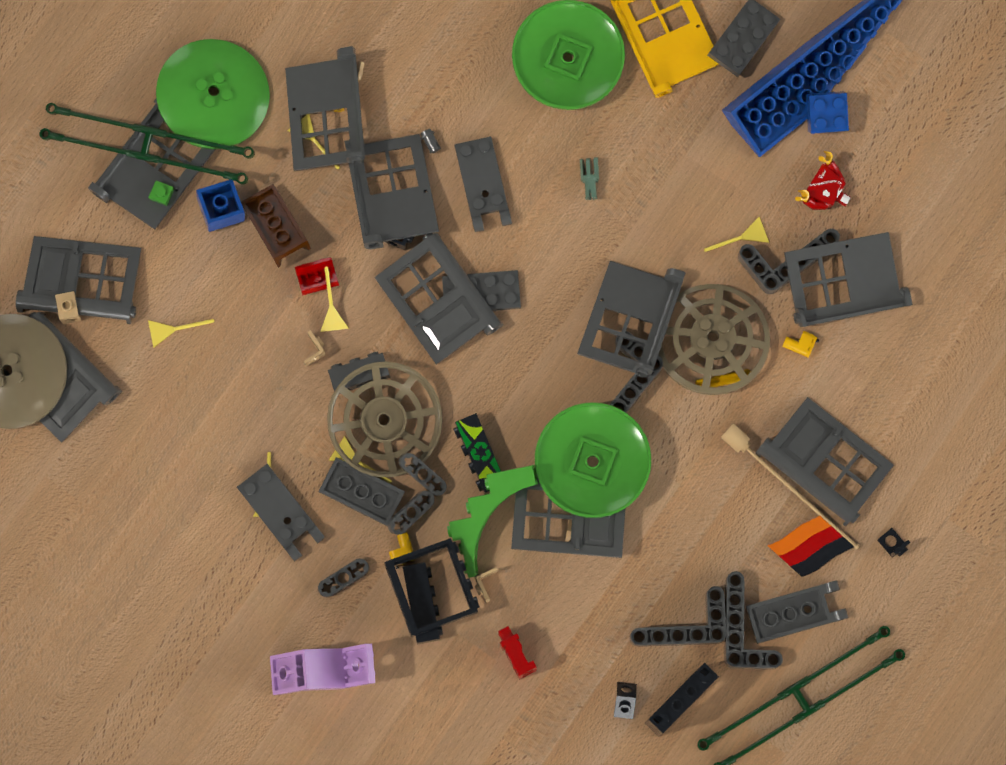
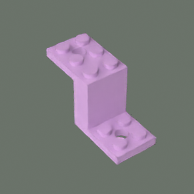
(322, 669)

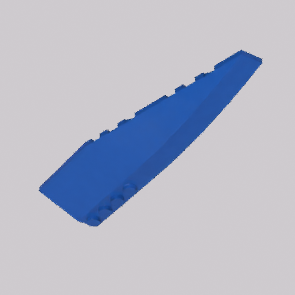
(778, 99)

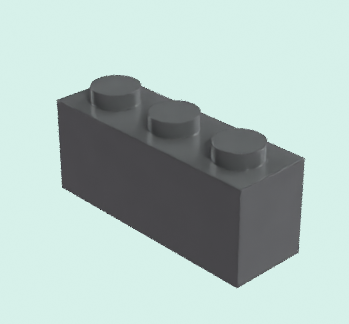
(339, 371)

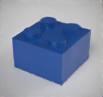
(827, 112)
(220, 205)

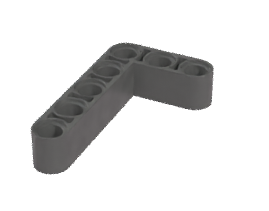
(775, 275)
(633, 384)
(738, 629)
(706, 630)

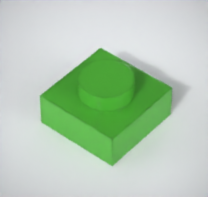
(161, 193)

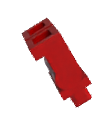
(514, 653)

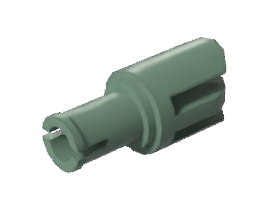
(590, 179)

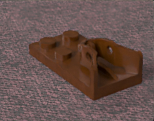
(275, 223)

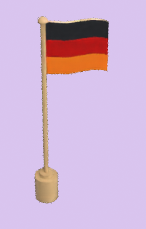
(810, 543)

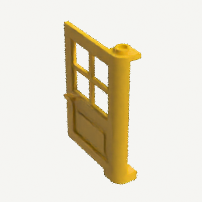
(673, 55)

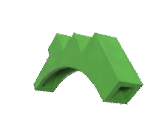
(481, 507)

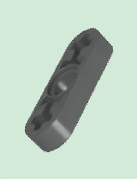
(415, 461)
(417, 499)
(358, 574)

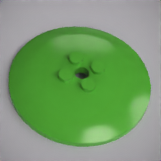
(571, 29)
(221, 118)
(592, 432)

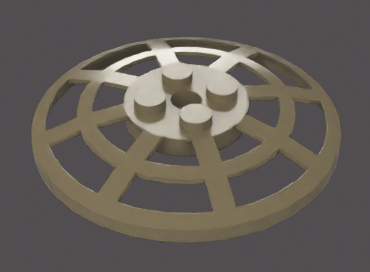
(715, 349)
(393, 409)

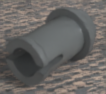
(430, 140)

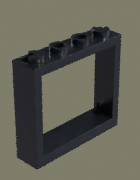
(459, 567)
(682, 699)

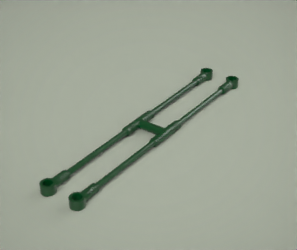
(149, 131)
(794, 689)

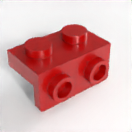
(312, 275)

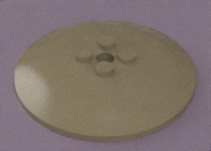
(36, 374)

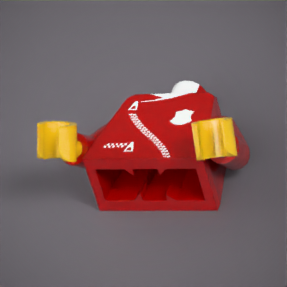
(825, 186)

